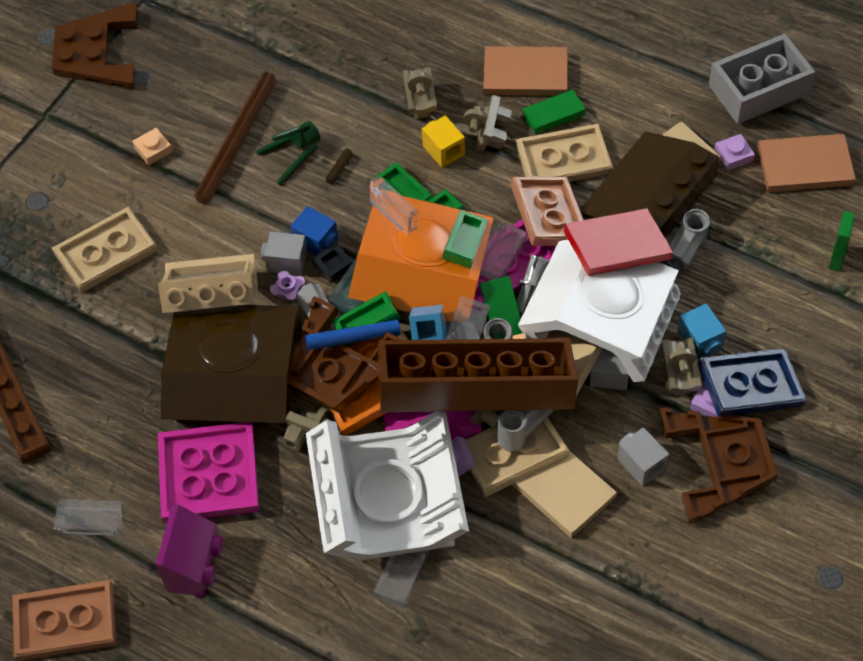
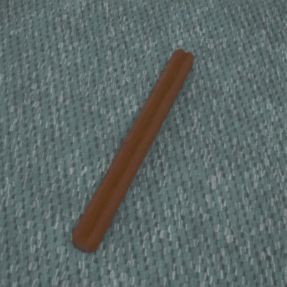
(235, 138)

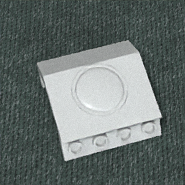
(611, 309)
(386, 489)

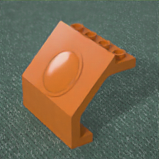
(413, 265)

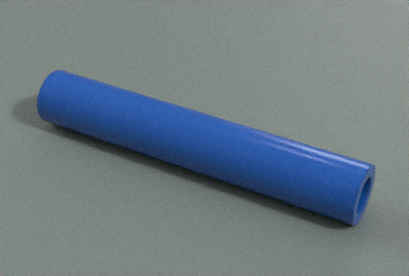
(351, 335)

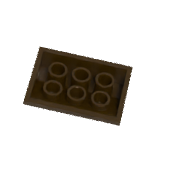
(656, 176)

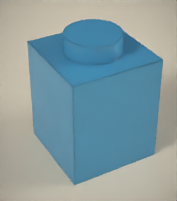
(428, 323)
(704, 328)

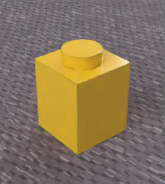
(443, 141)

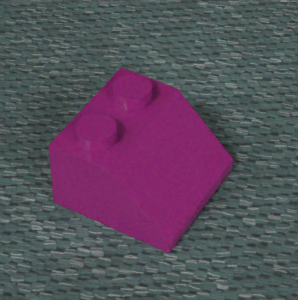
(188, 552)

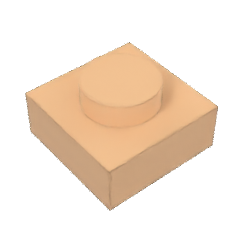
(152, 146)

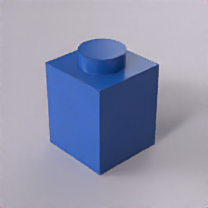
(318, 230)

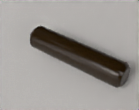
(339, 166)

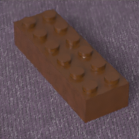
(476, 375)

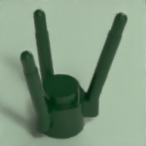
(302, 136)

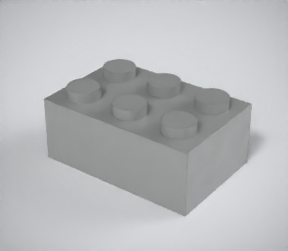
(761, 78)

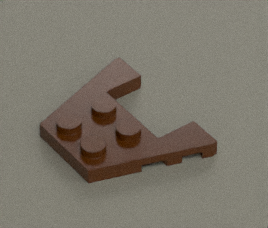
(83, 44)
(332, 373)
(734, 454)

